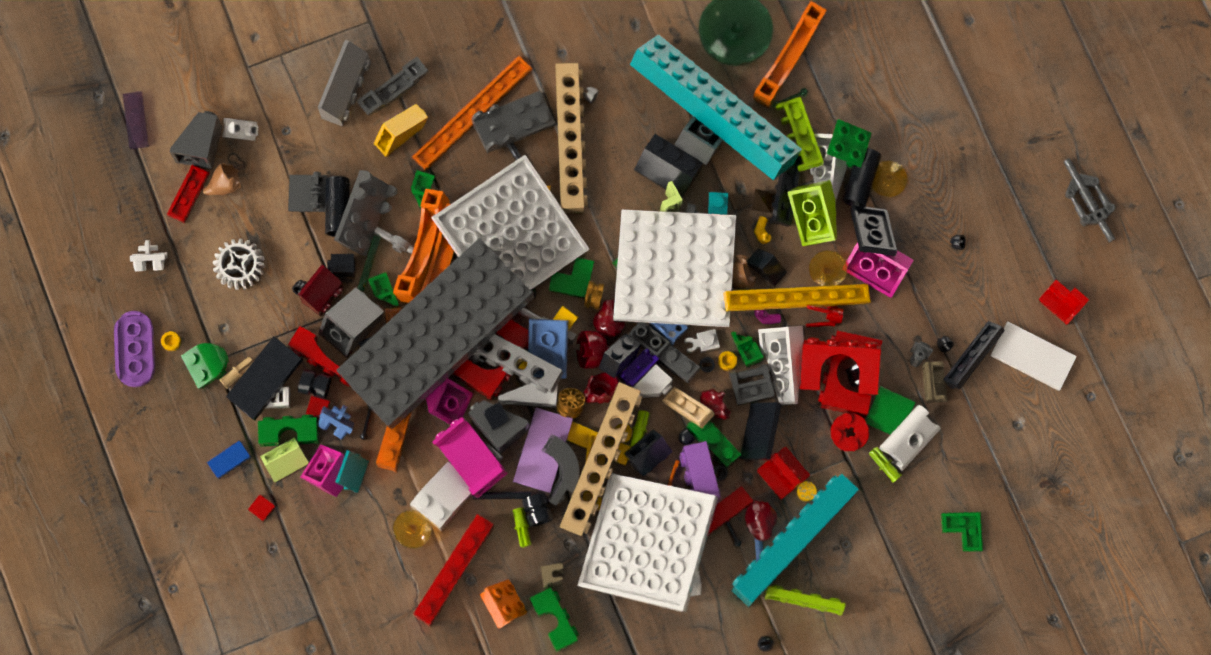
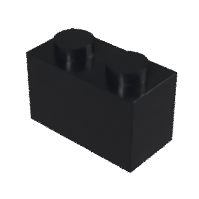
(620, 355)
(648, 452)

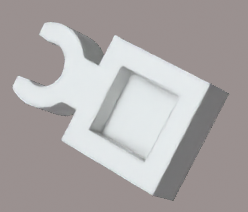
(705, 341)

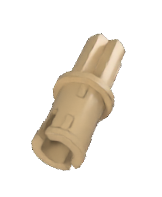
(236, 373)

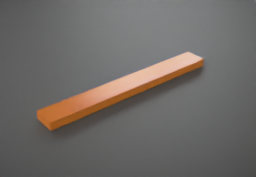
(462, 121)

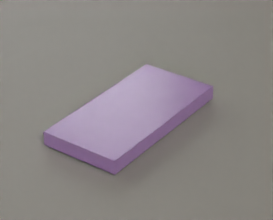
(536, 467)

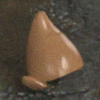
(223, 181)
(741, 274)

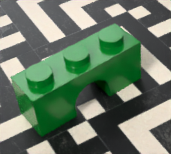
(271, 430)
(717, 443)
(548, 603)

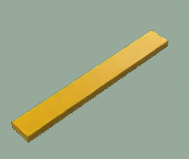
(796, 297)

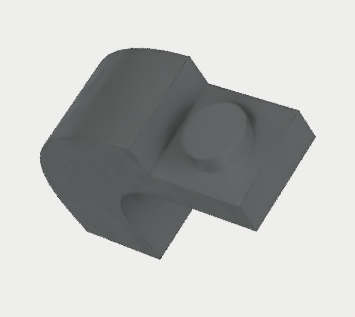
(567, 465)

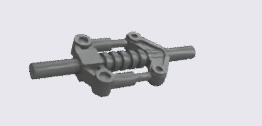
(1098, 216)

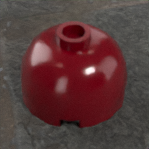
(592, 349)

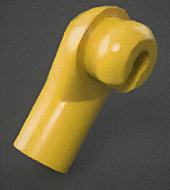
(760, 231)

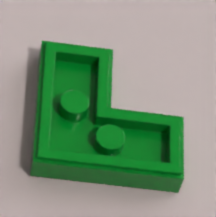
(574, 284)
(968, 525)

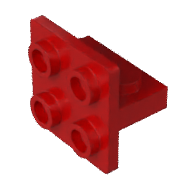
(783, 472)

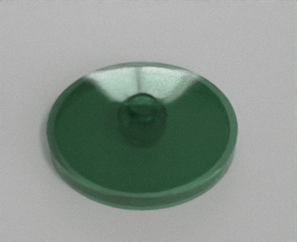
(735, 31)

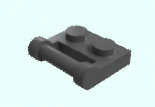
(753, 390)

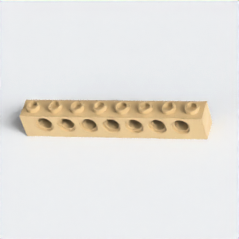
(565, 73)
(622, 393)

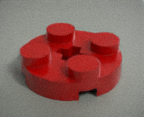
(839, 435)

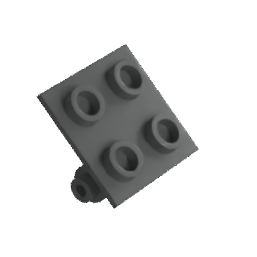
(307, 193)

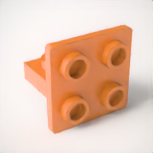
(503, 603)

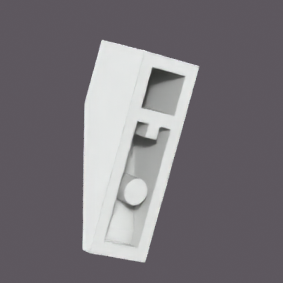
(529, 396)

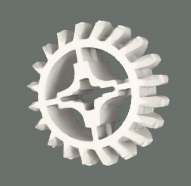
(232, 267)

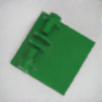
(849, 143)

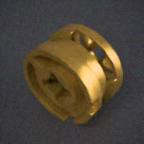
(595, 298)
(570, 403)

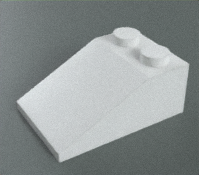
(442, 496)

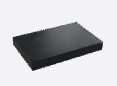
(873, 230)
(760, 431)

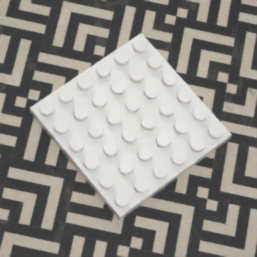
(516, 221)
(674, 268)
(648, 542)

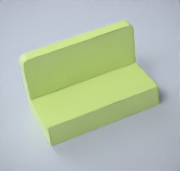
(674, 199)
(284, 460)

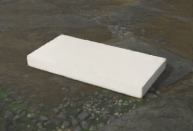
(1033, 356)

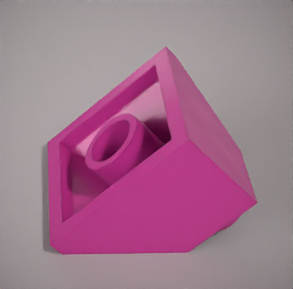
(448, 401)
(324, 469)

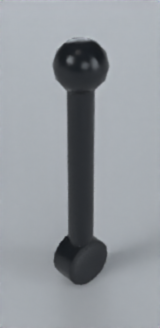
(363, 436)
(737, 542)

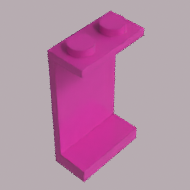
(470, 456)

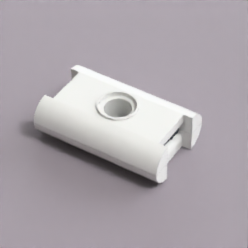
(910, 437)

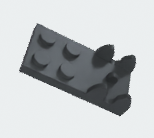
(512, 121)
(363, 212)

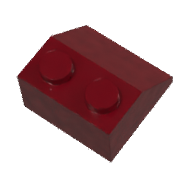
(321, 291)

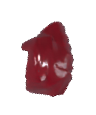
(604, 322)
(600, 388)
(713, 401)
(760, 520)

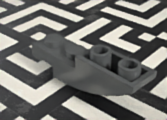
(668, 355)

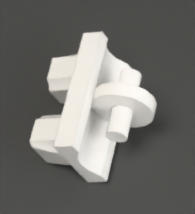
(240, 129)
(139, 260)

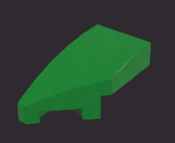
(420, 183)
(382, 288)
(747, 349)

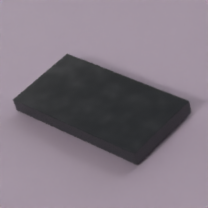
(264, 378)

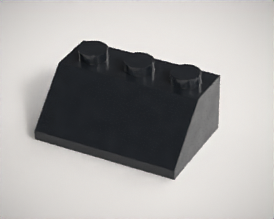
(666, 163)

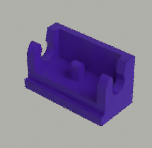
(638, 368)

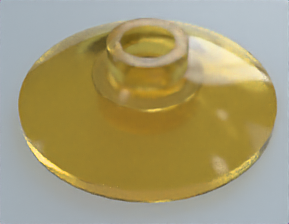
(888, 187)
(830, 260)
(406, 535)

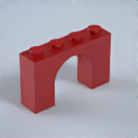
(865, 355)
(490, 381)
(835, 396)

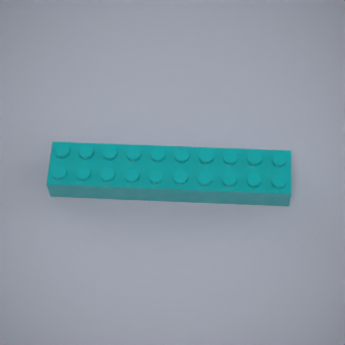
(715, 107)

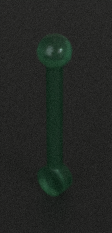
(803, 92)

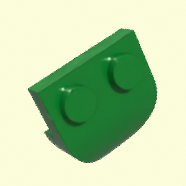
(206, 363)

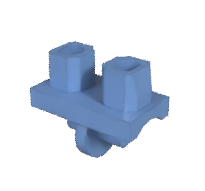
(338, 418)

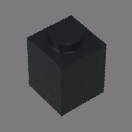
(342, 265)

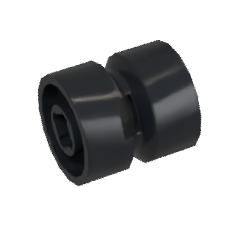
(315, 384)
(537, 509)

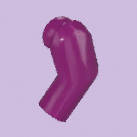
(766, 318)

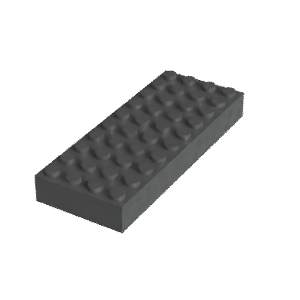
(435, 333)

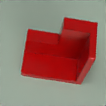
(1063, 302)

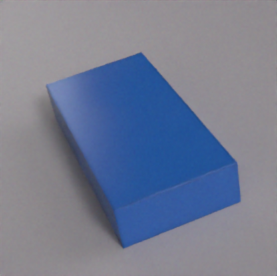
(228, 459)

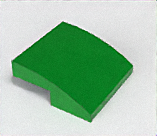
(888, 410)

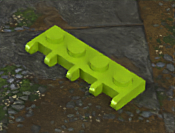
(802, 133)
(812, 601)

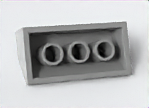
(343, 84)

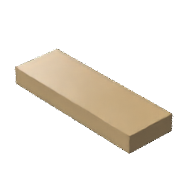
(688, 407)

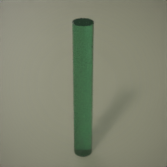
(369, 262)

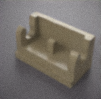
(933, 382)
(550, 575)

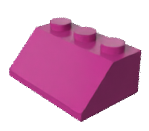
(878, 270)

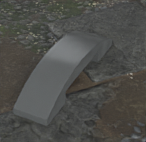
(394, 87)

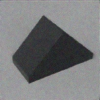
(767, 266)

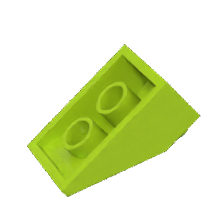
(814, 212)

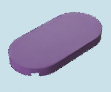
(134, 349)

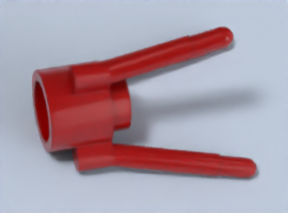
(833, 314)

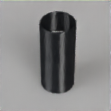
(864, 177)
(336, 201)

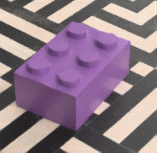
(699, 469)

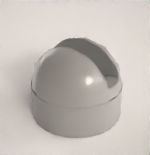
(591, 95)

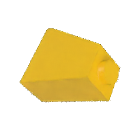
(400, 129)

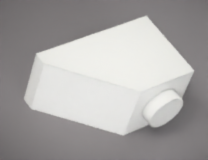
(654, 383)

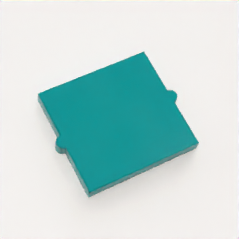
(352, 471)

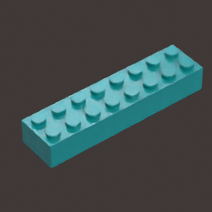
(794, 540)

